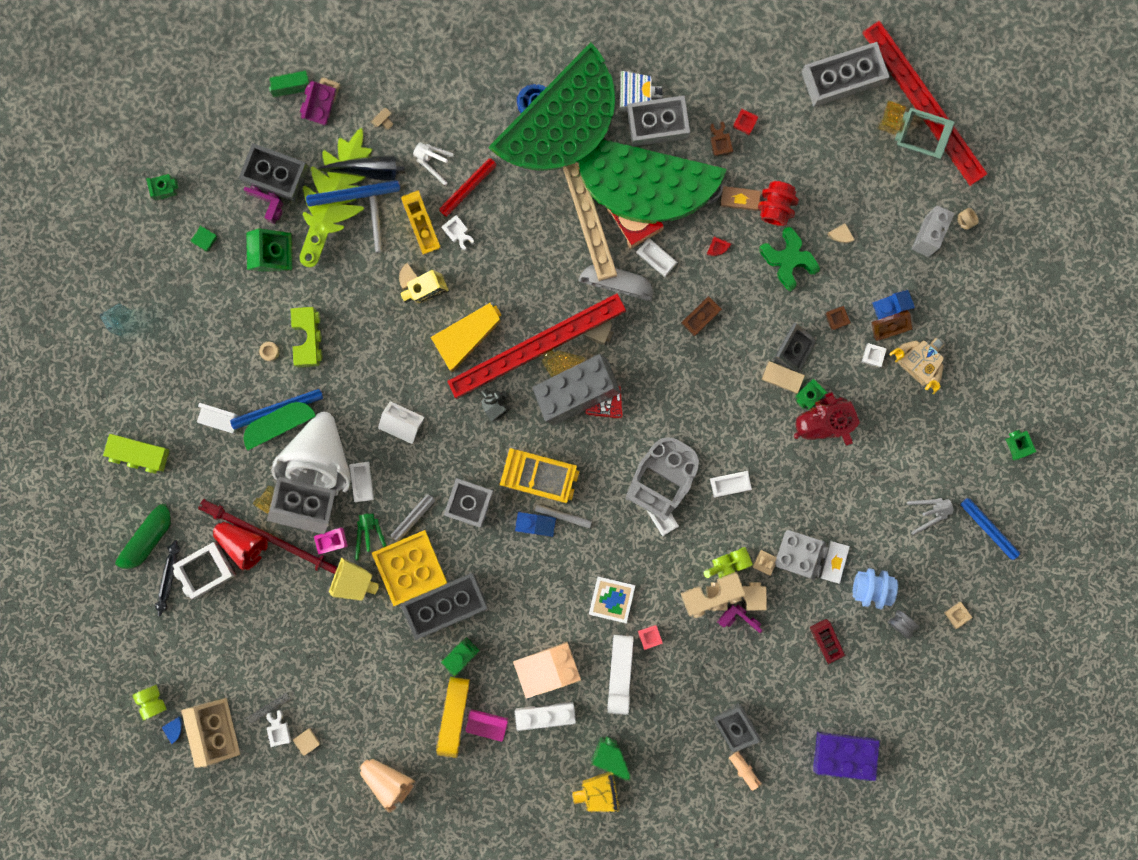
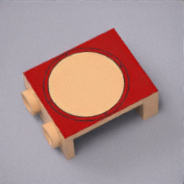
(635, 231)

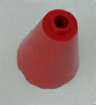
(240, 544)

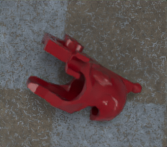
(828, 420)

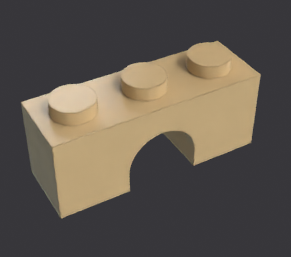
(729, 590)
(754, 595)

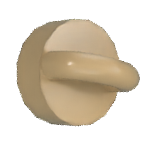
(969, 217)

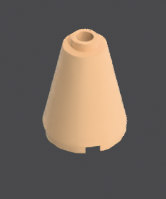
(386, 783)

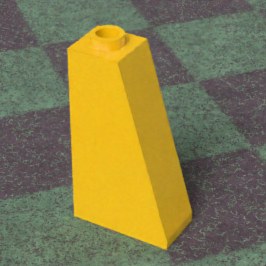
(464, 336)

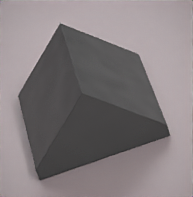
(795, 348)
(736, 728)

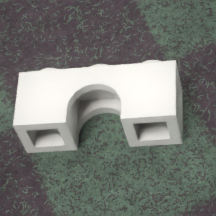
(546, 716)

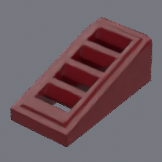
(820, 626)

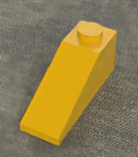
(420, 222)

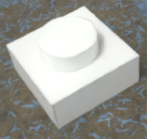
(874, 355)

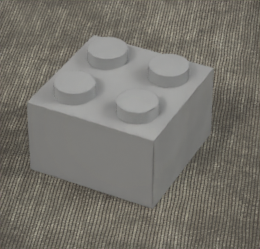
(468, 503)

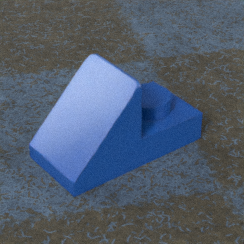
(893, 304)
(535, 524)

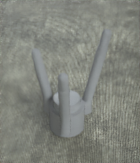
(941, 509)

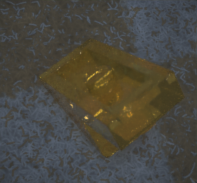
(892, 118)

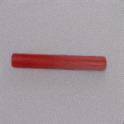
(467, 187)

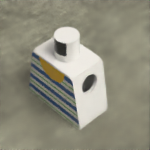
(636, 89)

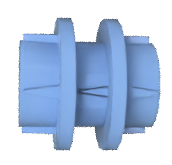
(872, 588)

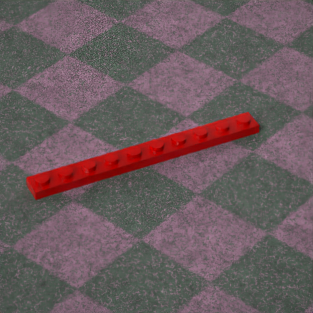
(924, 101)
(536, 346)

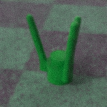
(366, 523)

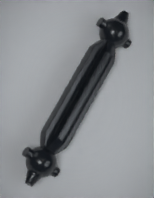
(167, 578)

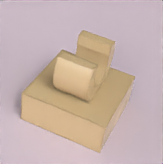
(382, 119)
(765, 562)

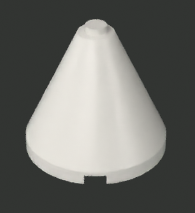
(315, 456)

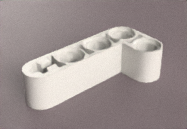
(620, 674)

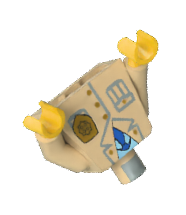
(922, 362)

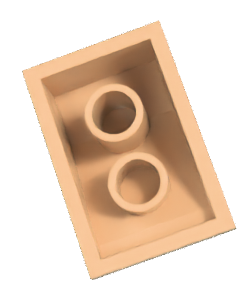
(547, 670)

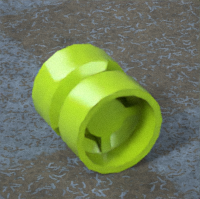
(149, 702)

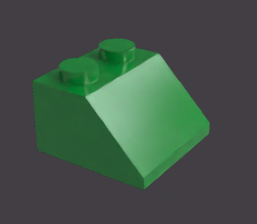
(269, 250)
(610, 758)

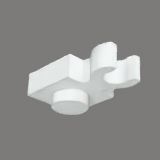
(456, 231)
(278, 732)

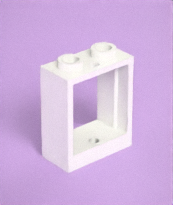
(221, 561)

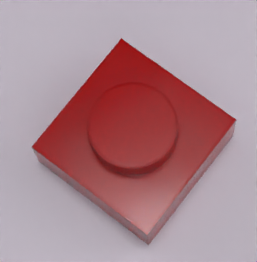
(745, 121)

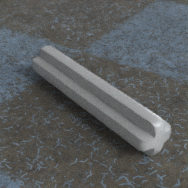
(413, 517)

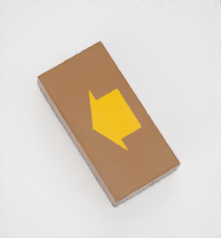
(740, 198)

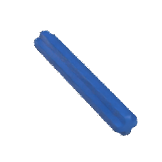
(990, 529)

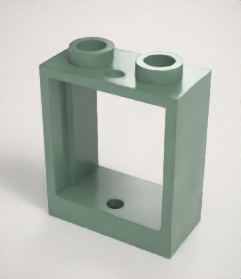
(907, 119)

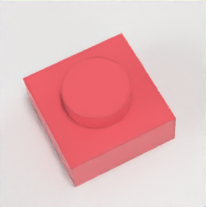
(650, 637)

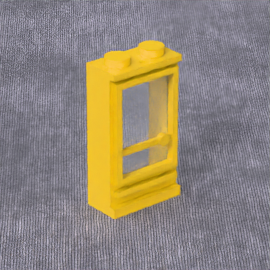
(539, 475)

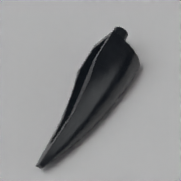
(370, 167)

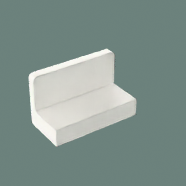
(216, 418)
(400, 422)

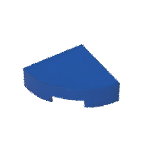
(173, 730)

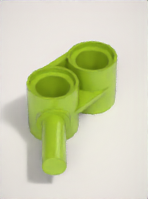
(729, 563)

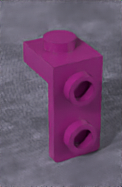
(274, 210)

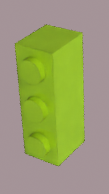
(136, 453)

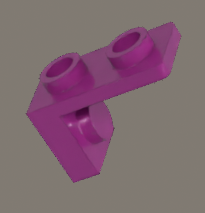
(728, 618)

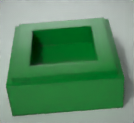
(204, 238)

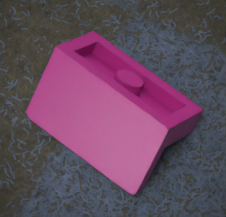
(486, 725)

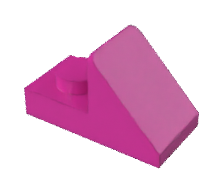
(330, 541)

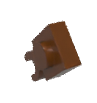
(720, 142)

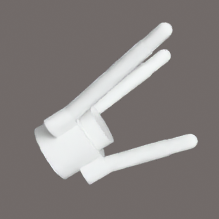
(425, 152)

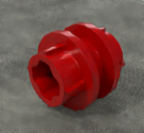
(777, 208)

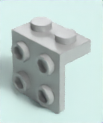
(801, 554)

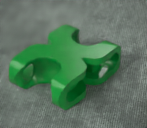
(789, 258)

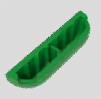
(277, 423)
(145, 538)

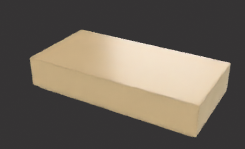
(782, 377)

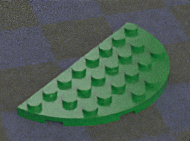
(564, 118)
(646, 183)

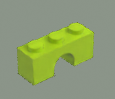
(308, 353)

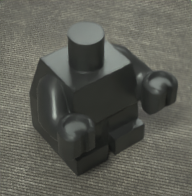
(494, 405)

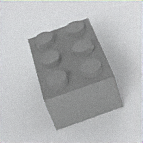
(658, 121)
(301, 505)

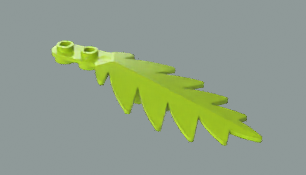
(328, 214)

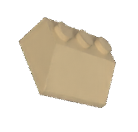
(210, 732)

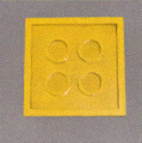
(409, 568)

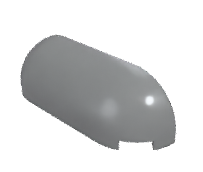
(624, 283)

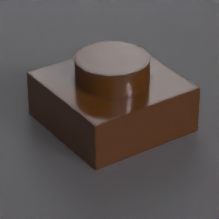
(837, 318)

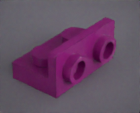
(318, 102)

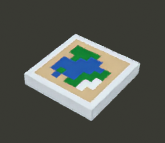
(612, 599)

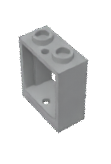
(930, 233)

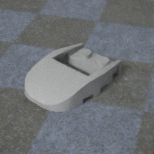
(673, 462)

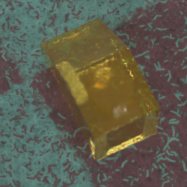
(560, 361)

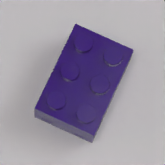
(846, 756)

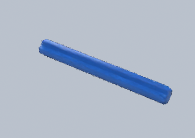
(352, 193)
(247, 419)

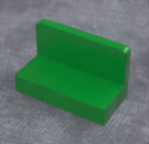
(288, 83)

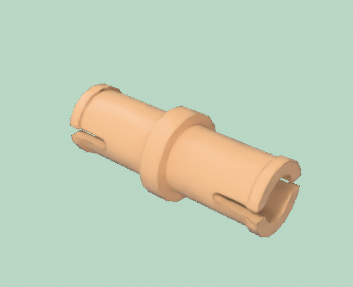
(745, 770)

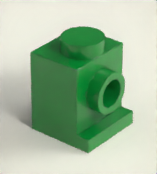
(167, 191)
(805, 402)
(1026, 447)

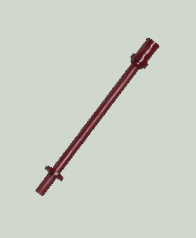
(218, 512)

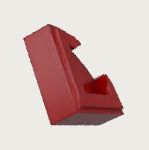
(718, 247)

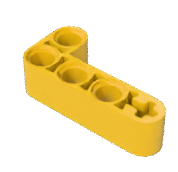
(453, 717)

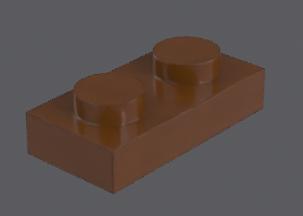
(701, 316)
(891, 325)

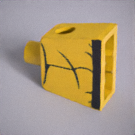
(598, 793)

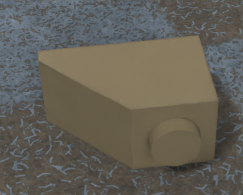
(601, 333)

